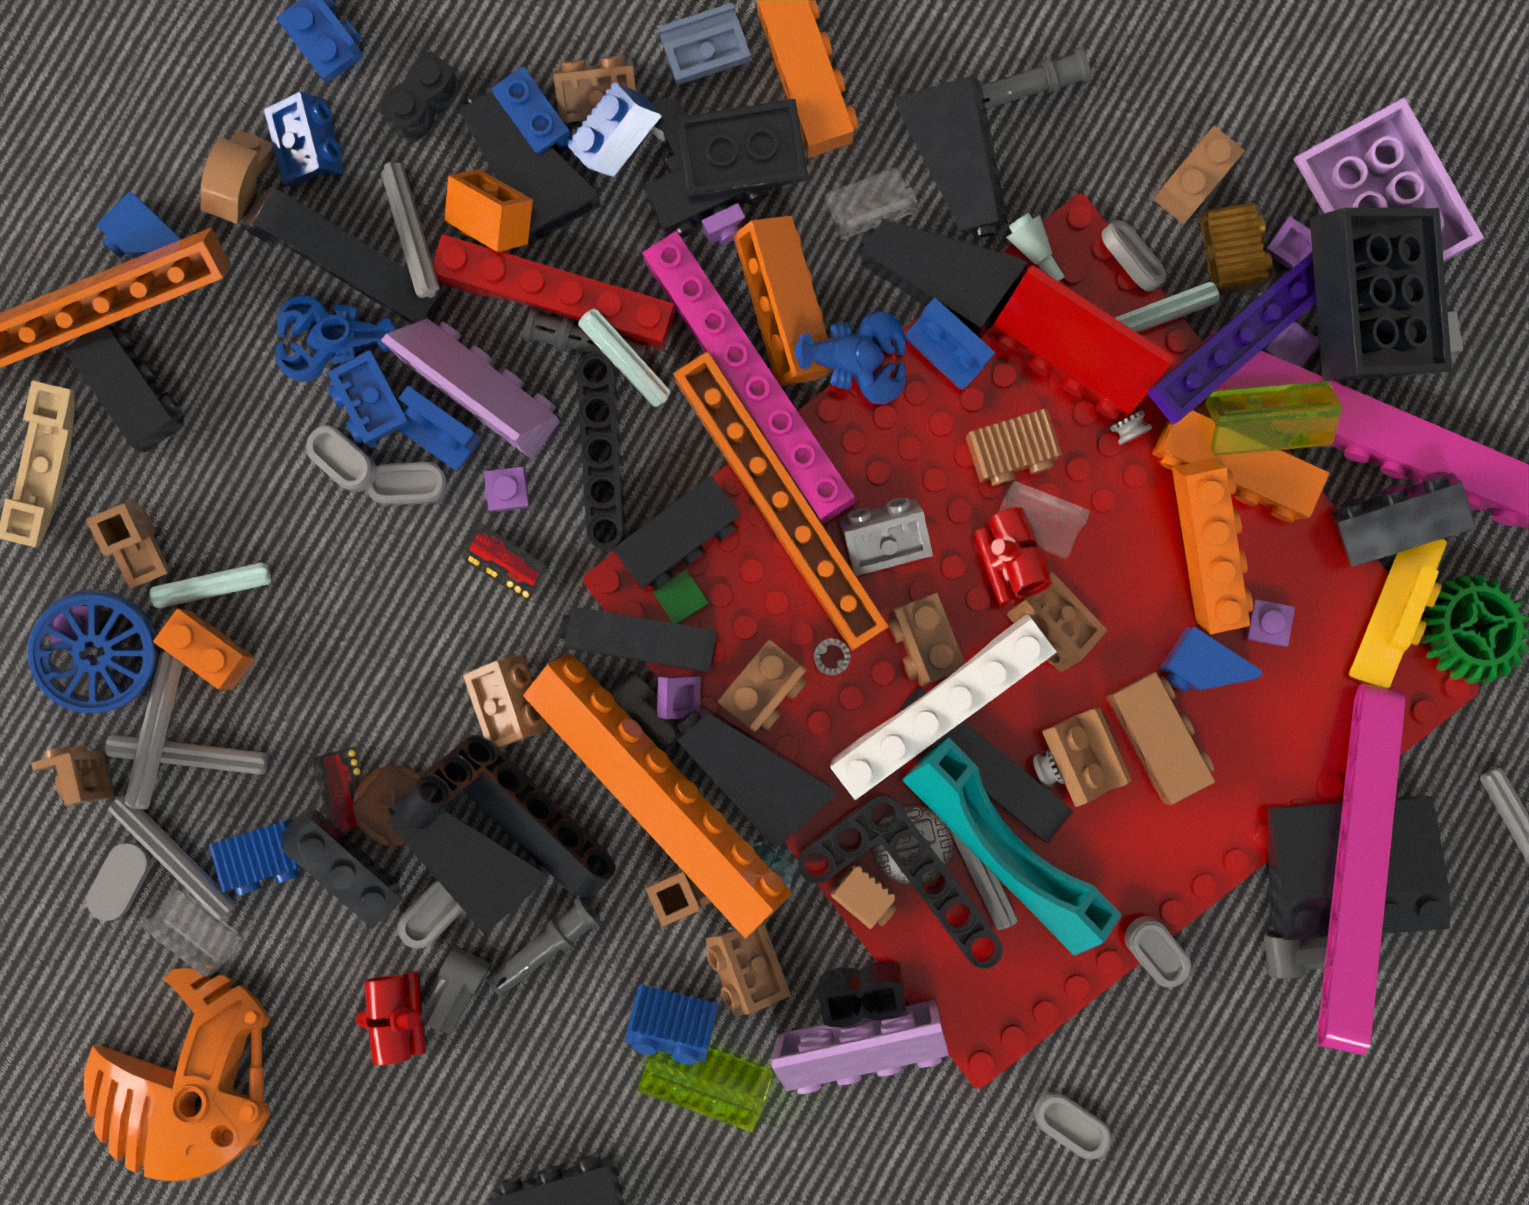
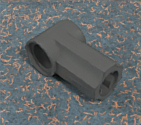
(1292, 957)
(459, 980)

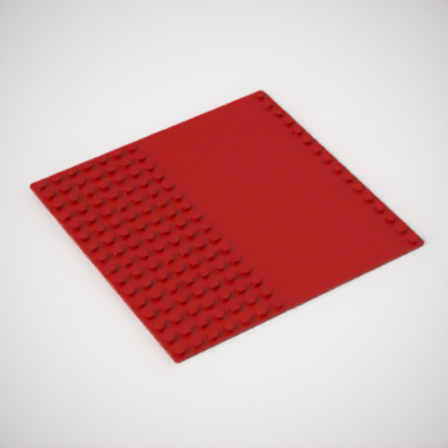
(1267, 736)

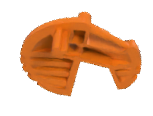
(152, 1109)

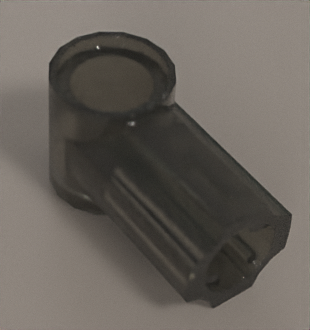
(641, 706)

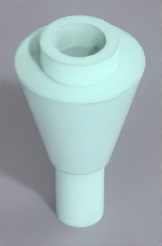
(1032, 241)

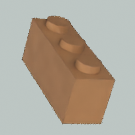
(1161, 738)

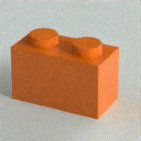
(488, 210)
(204, 649)

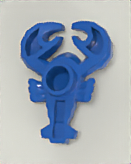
(331, 337)
(860, 355)

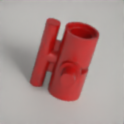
(1013, 556)
(393, 1018)

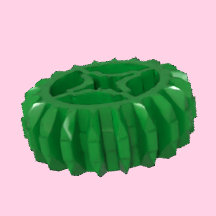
(1472, 599)

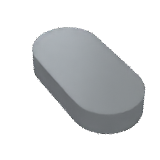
(1134, 255)
(341, 458)
(408, 483)
(118, 881)
(428, 917)
(1157, 951)
(1072, 1125)

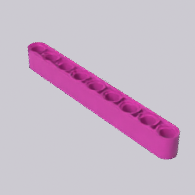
(1361, 870)

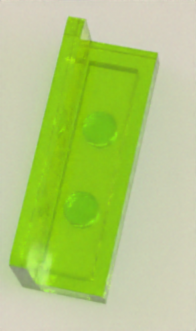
(1273, 417)
(719, 1088)

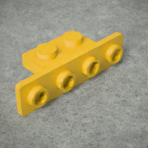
(1398, 613)

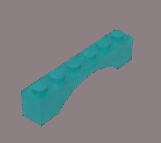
(1063, 904)

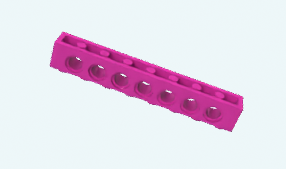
(748, 376)

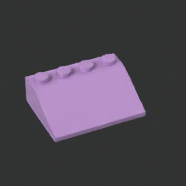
(1388, 165)
(474, 384)
(828, 1054)

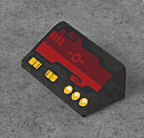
(505, 562)
(338, 780)

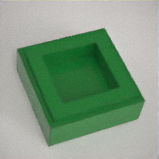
(680, 597)

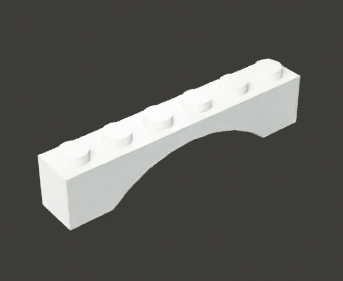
(943, 708)

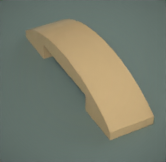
(41, 466)

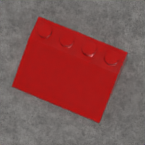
(1079, 345)

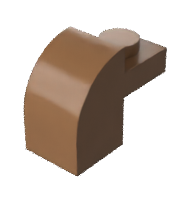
(232, 175)
(131, 539)
(675, 897)

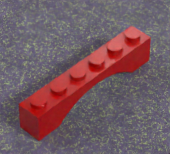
(519, 280)

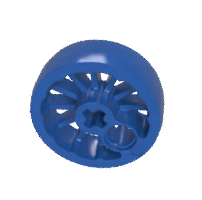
(45, 671)

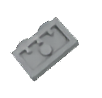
(885, 536)

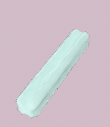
(1171, 308)
(624, 357)
(210, 585)

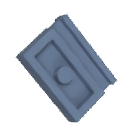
(704, 44)

